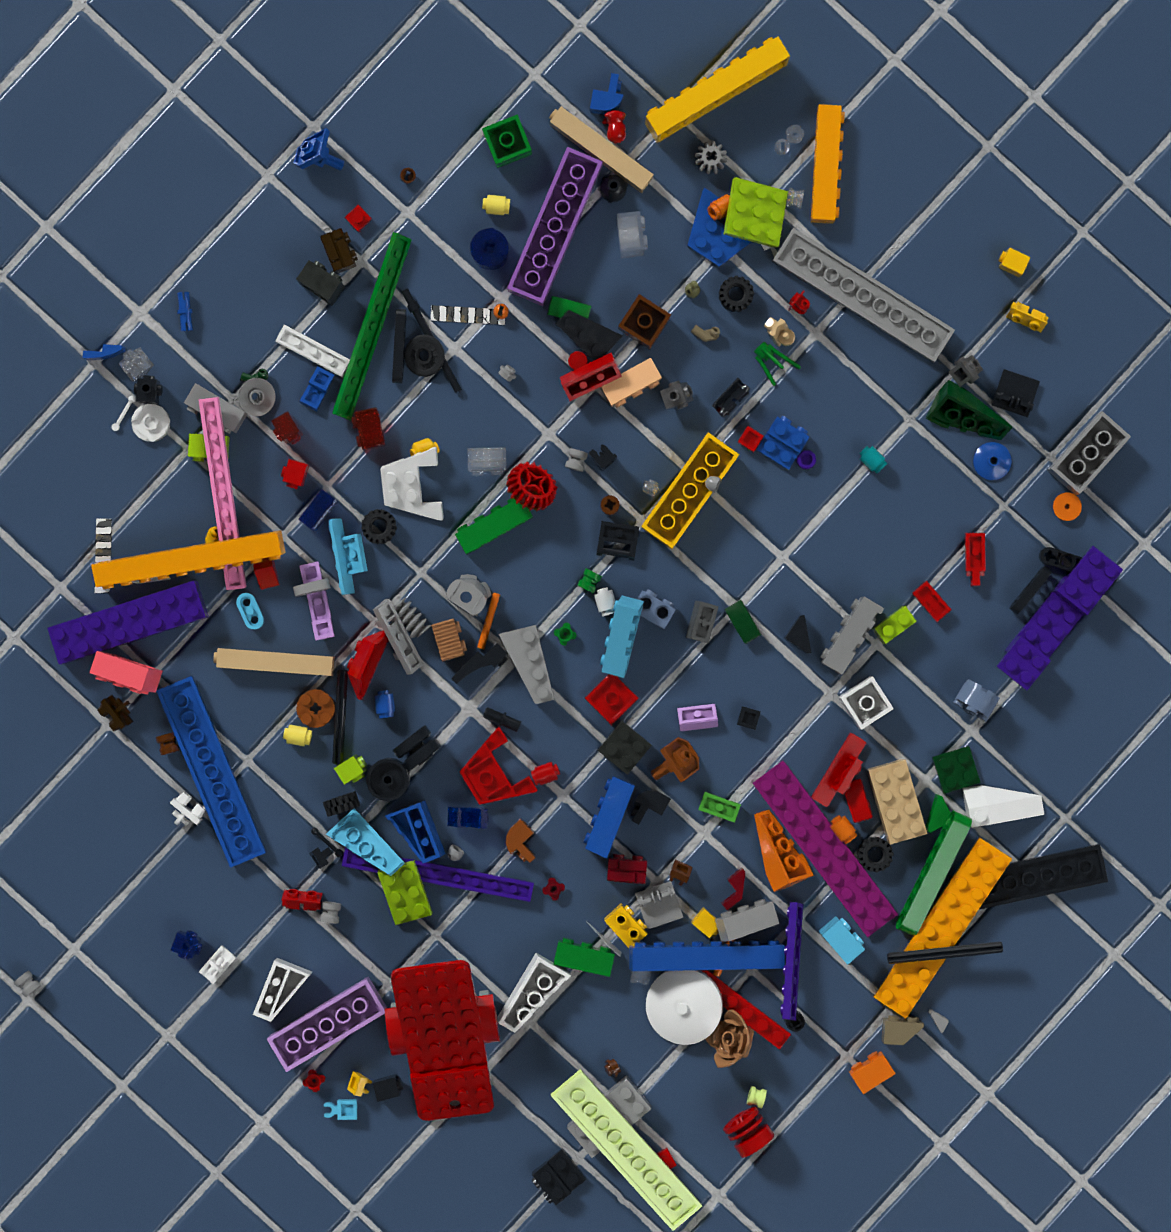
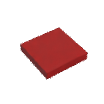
(611, 698)

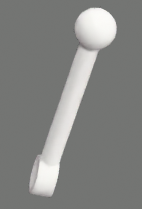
(131, 399)

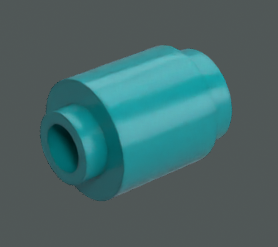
(872, 459)

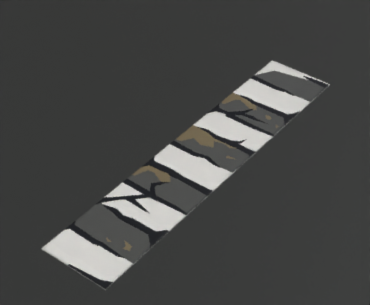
(465, 315)
(103, 545)

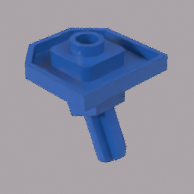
(314, 151)

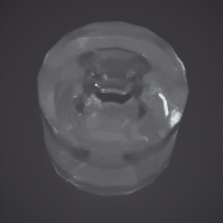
(795, 198)

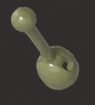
(693, 288)

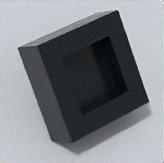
(748, 718)

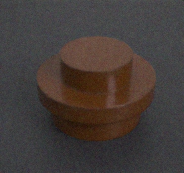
(612, 1068)

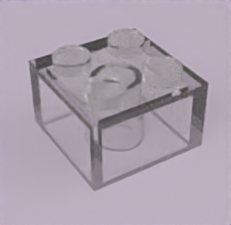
(630, 234)

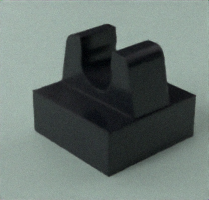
(320, 857)

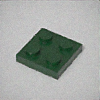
(956, 769)

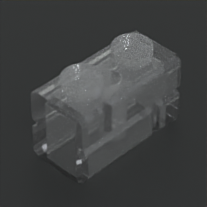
(487, 460)

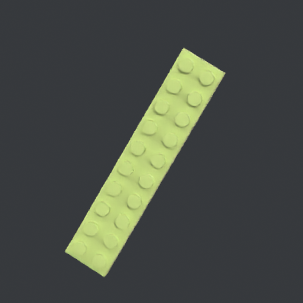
(626, 1149)

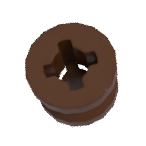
(611, 505)

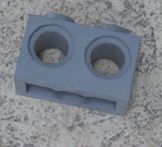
(651, 613)

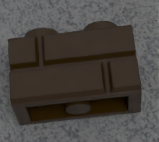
(338, 250)

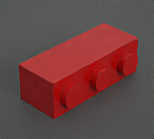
(590, 376)

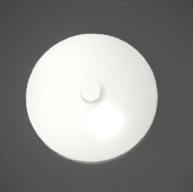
(684, 1006)

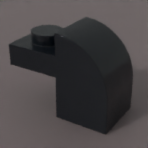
(649, 799)

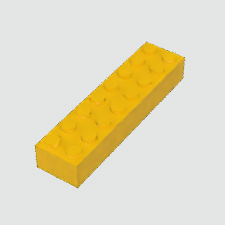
(717, 89)

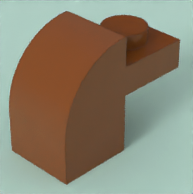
(516, 836)

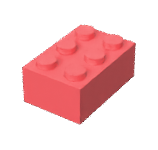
(125, 673)

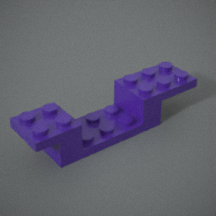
(1056, 617)

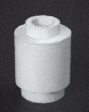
(605, 601)

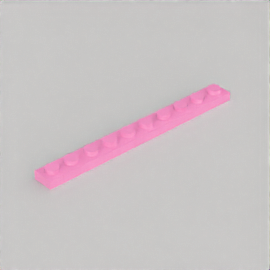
(221, 483)

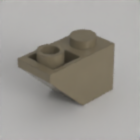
(899, 1031)

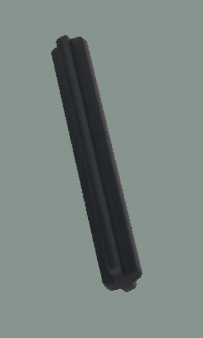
(340, 716)

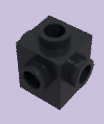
(151, 396)

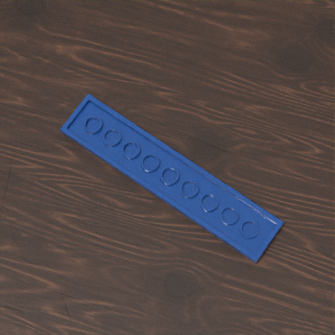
(211, 771)

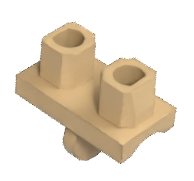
(779, 332)

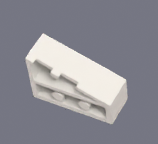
(279, 987)

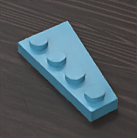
(365, 842)

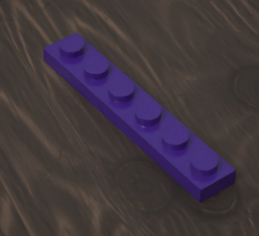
(792, 955)

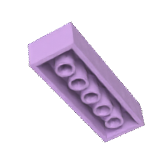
(327, 1024)

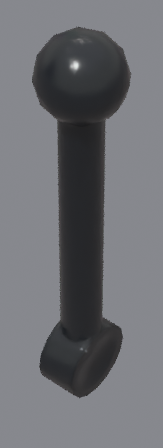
(338, 852)

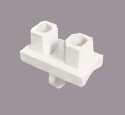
(193, 814)
(217, 964)

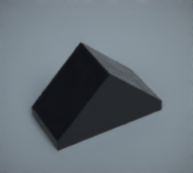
(799, 635)

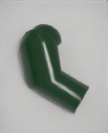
(263, 373)

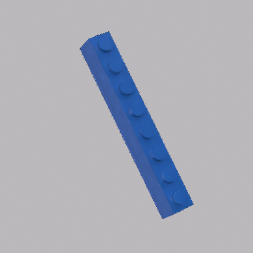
(706, 956)

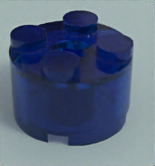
(492, 238)

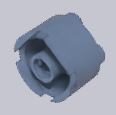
(976, 700)

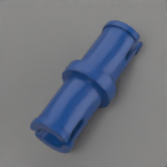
(185, 311)

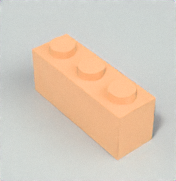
(632, 383)

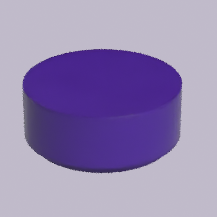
(806, 459)

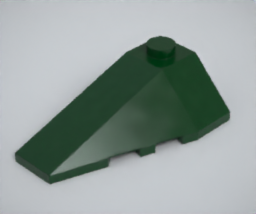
(962, 410)

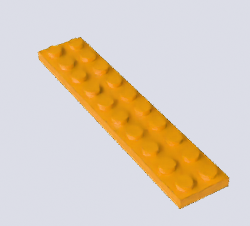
(944, 925)

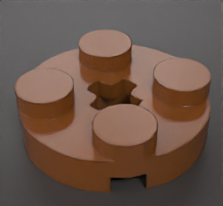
(307, 701)

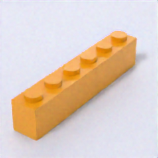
(826, 163)

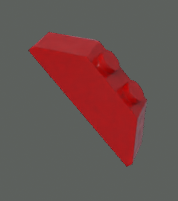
(366, 661)

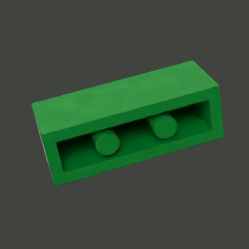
(584, 957)

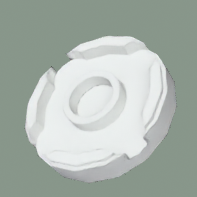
(150, 422)

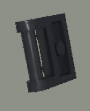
(618, 534)

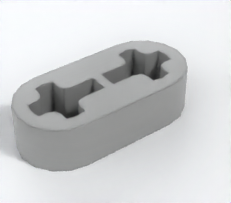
(311, 587)

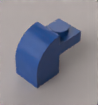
(607, 101)

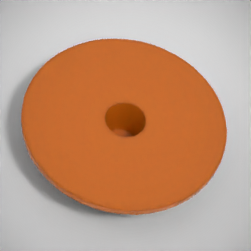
(1067, 506)

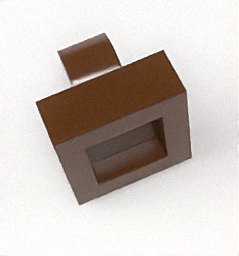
(680, 871)

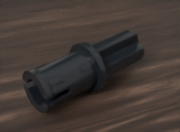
(501, 719)

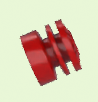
(746, 1129)

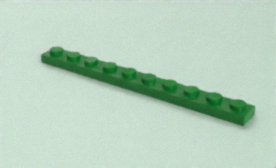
(371, 326)

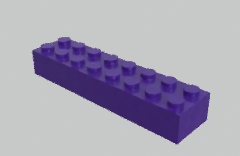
(128, 622)

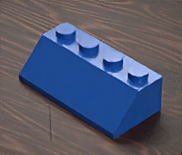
(609, 817)

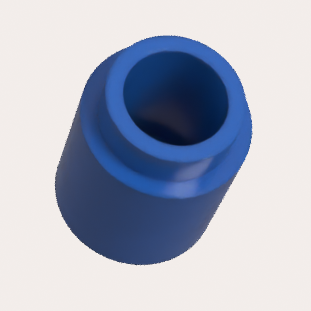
(384, 704)

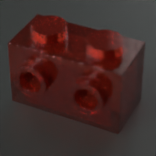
(287, 429)

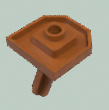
(679, 759)

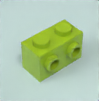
(351, 769)

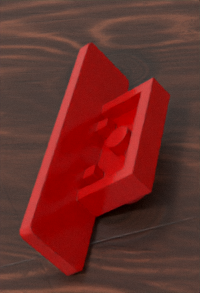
(841, 771)

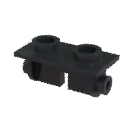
(727, 400)

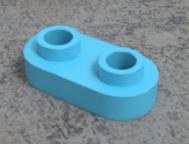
(250, 611)

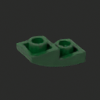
(743, 622)

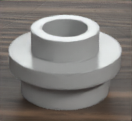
(507, 372)

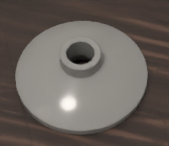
(264, 400)

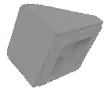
(939, 1020)

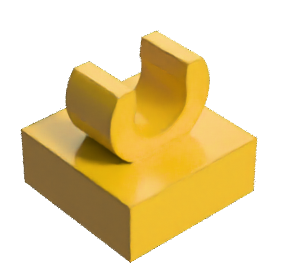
(357, 1084)

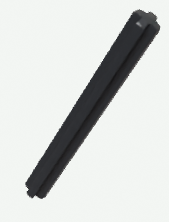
(945, 952)

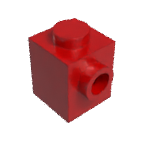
(294, 473)

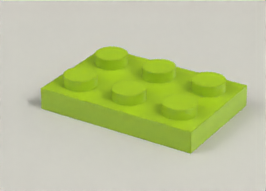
(405, 893)

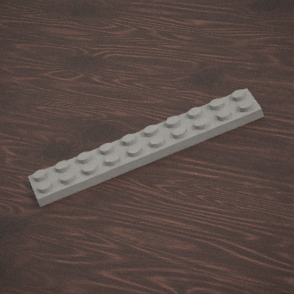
(863, 295)

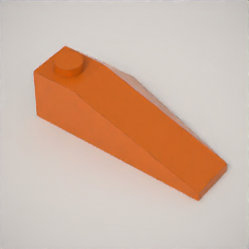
(781, 860)

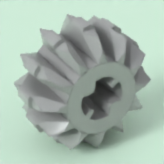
(709, 150)

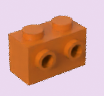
(871, 1072)

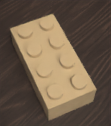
(896, 801)

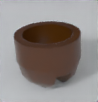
(411, 177)

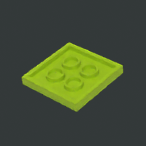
(755, 212)

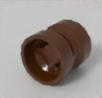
(167, 748)

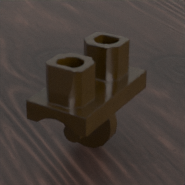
(117, 710)

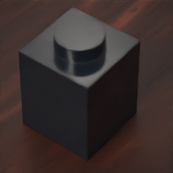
(387, 1087)

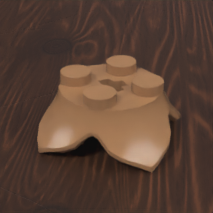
(731, 1039)

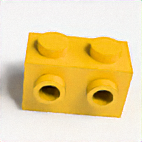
(624, 926)

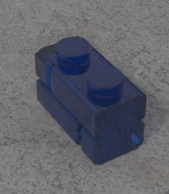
(318, 510)

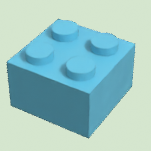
(842, 941)

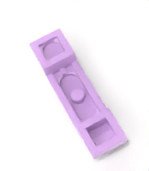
(318, 603)

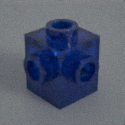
(179, 945)

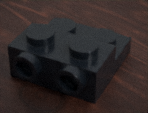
(557, 1177)

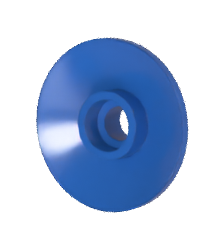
(982, 462)

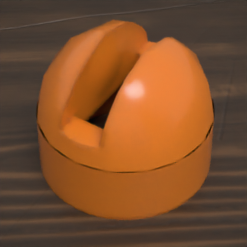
(505, 311)

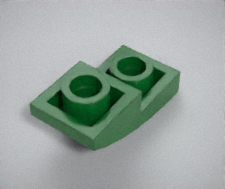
(559, 306)

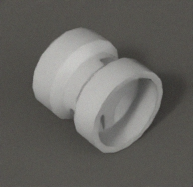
(574, 464)
(330, 912)
(25, 982)

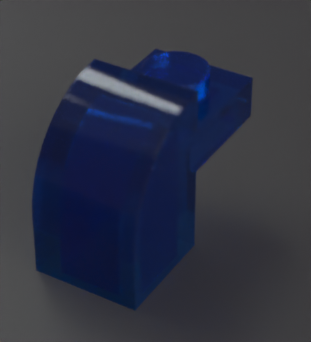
(468, 817)

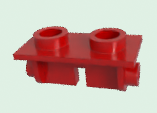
(799, 303)
(310, 899)

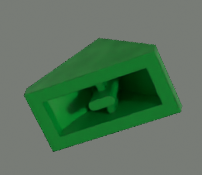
(938, 814)

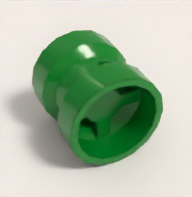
(589, 580)

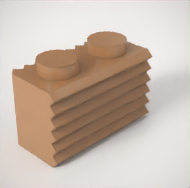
(448, 639)

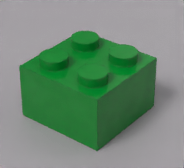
(507, 141)

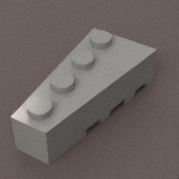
(851, 634)

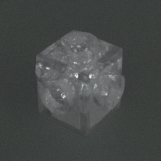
(135, 363)

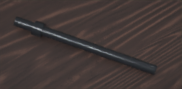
(414, 307)

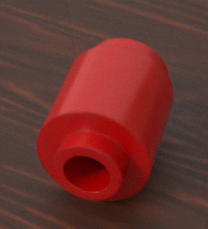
(545, 773)

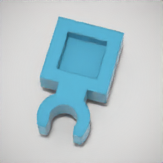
(345, 1109)

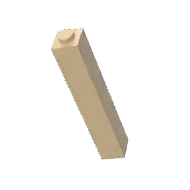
(600, 149)
(274, 662)

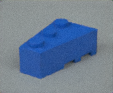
(418, 830)

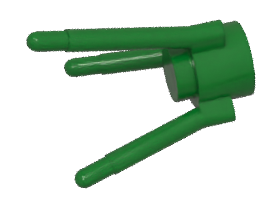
(766, 352)

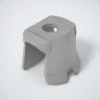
(470, 584)

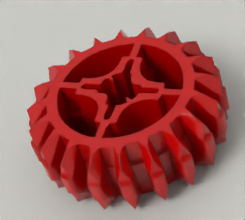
(531, 486)

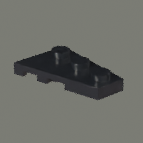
(588, 335)

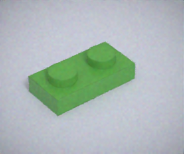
(719, 807)

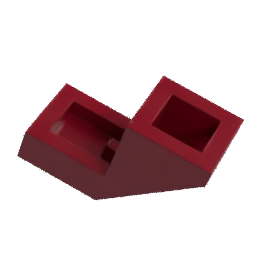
(737, 881)

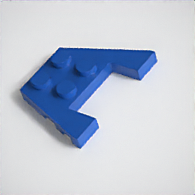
(708, 235)

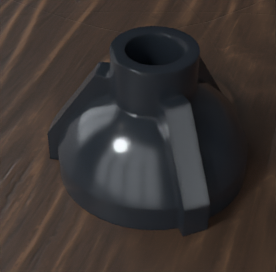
(610, 194)

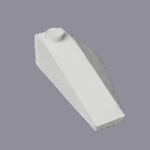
(997, 805)

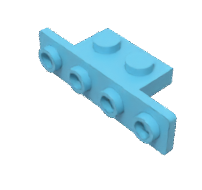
(348, 555)

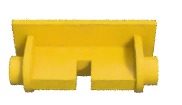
(1019, 314)

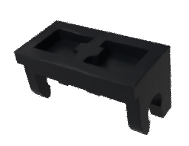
(605, 459)

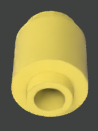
(496, 205)
(297, 735)

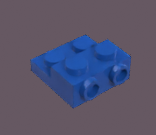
(783, 442)

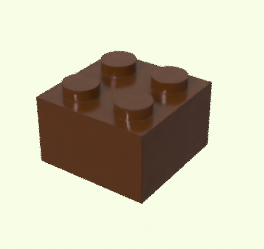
(644, 321)

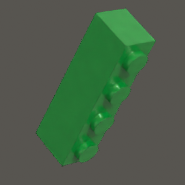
(492, 526)

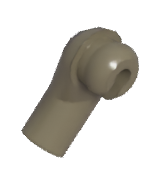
(706, 335)

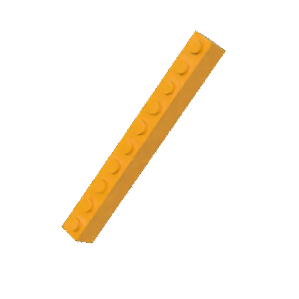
(189, 558)

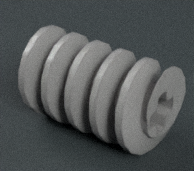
(410, 619)

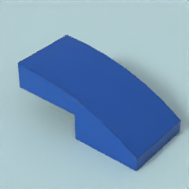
(108, 351)
(317, 388)

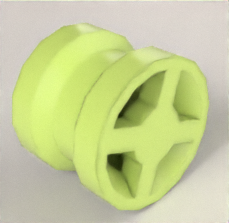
(756, 1097)

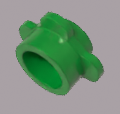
(570, 634)

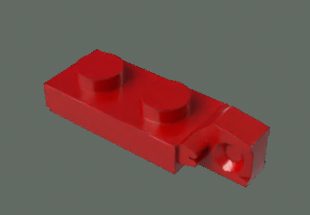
(975, 557)

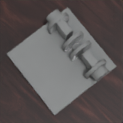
(659, 905)

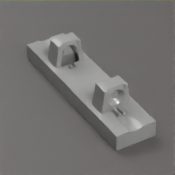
(397, 636)

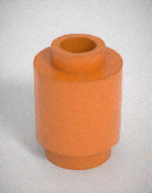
(719, 207)
(843, 829)

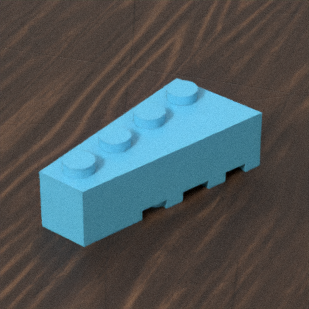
(622, 636)

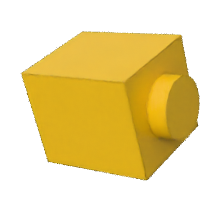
(1013, 262)
(705, 923)

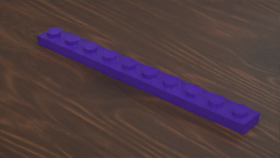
(456, 877)

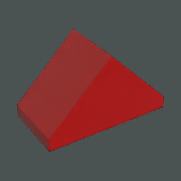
(266, 573)

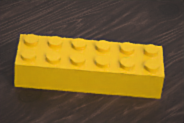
(688, 491)

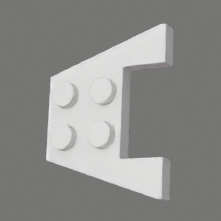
(403, 486)

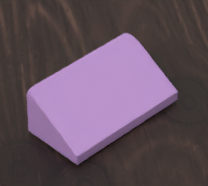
(697, 717)

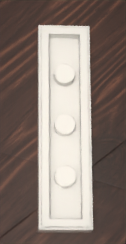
(313, 351)

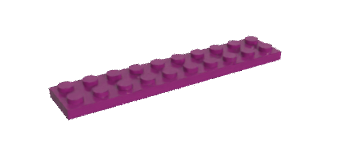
(824, 849)

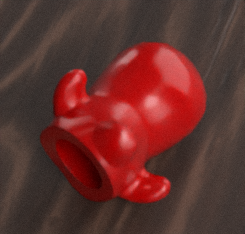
(616, 129)

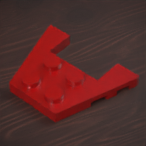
(486, 776)

